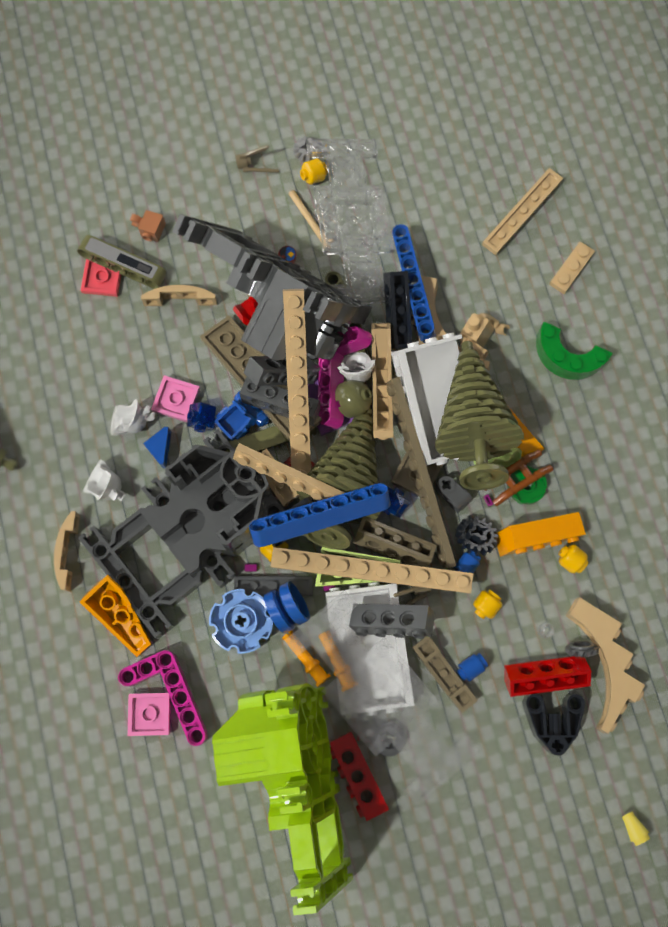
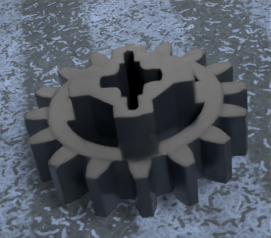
(476, 536)

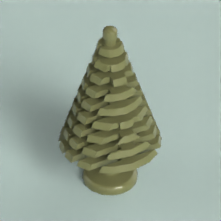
(477, 423)
(347, 467)

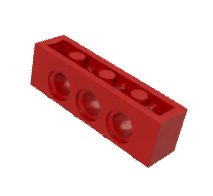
(547, 675)
(376, 804)

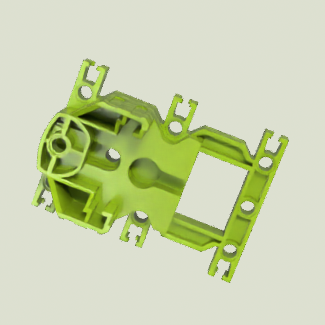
(286, 746)

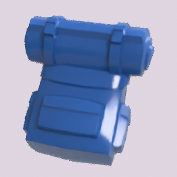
(239, 418)

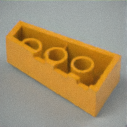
(539, 534)

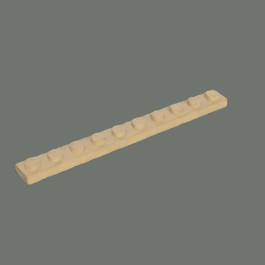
(297, 379)
(372, 570)

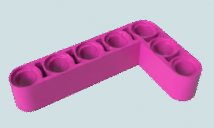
(330, 377)
(173, 690)

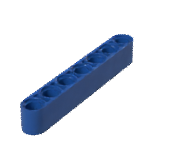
(415, 290)
(319, 515)

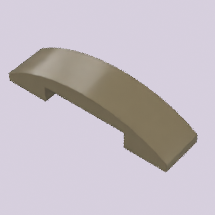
(444, 674)

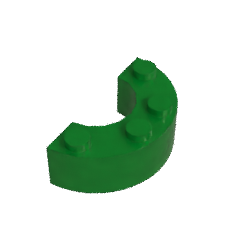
(564, 363)

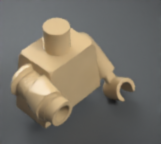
(479, 329)

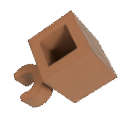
(150, 225)

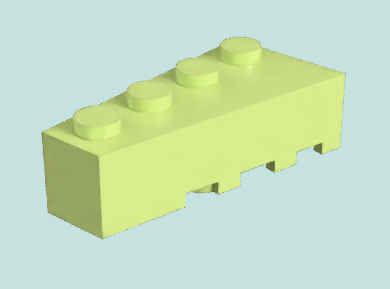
(328, 580)

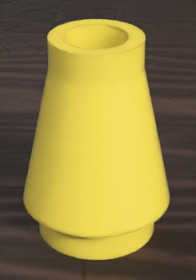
(635, 829)

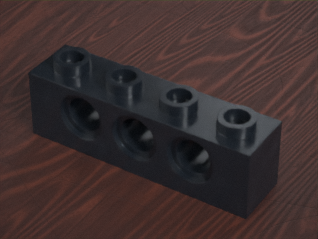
(398, 308)

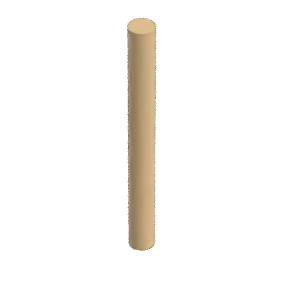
(305, 213)

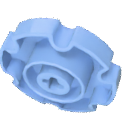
(225, 618)

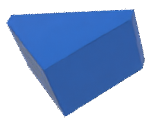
(159, 446)

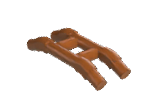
(529, 477)

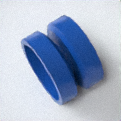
(286, 607)

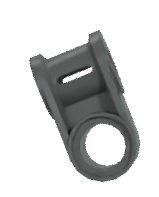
(454, 494)

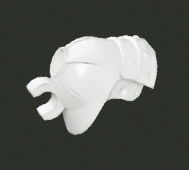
(357, 366)
(130, 418)
(104, 483)

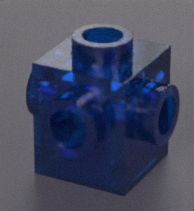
(201, 417)
(398, 502)

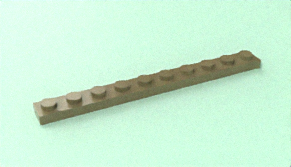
(422, 480)

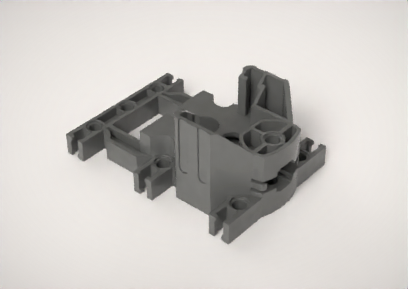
(264, 277)
(190, 524)

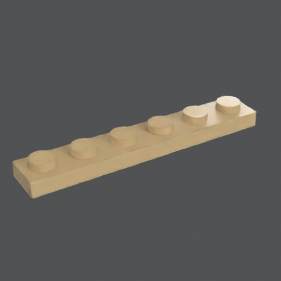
(522, 211)
(284, 473)

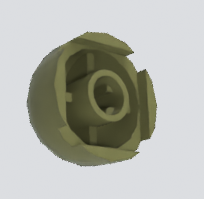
(353, 398)

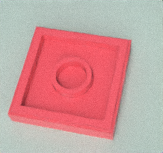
(100, 280)

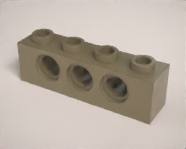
(394, 543)

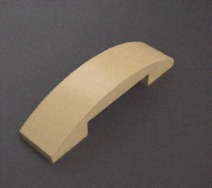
(156, 296)
(70, 525)

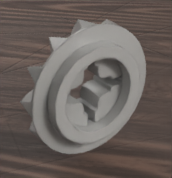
(300, 151)

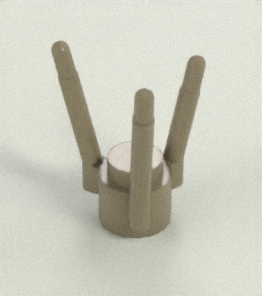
(244, 160)
(420, 591)

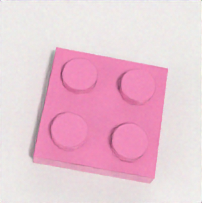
(175, 398)
(148, 714)

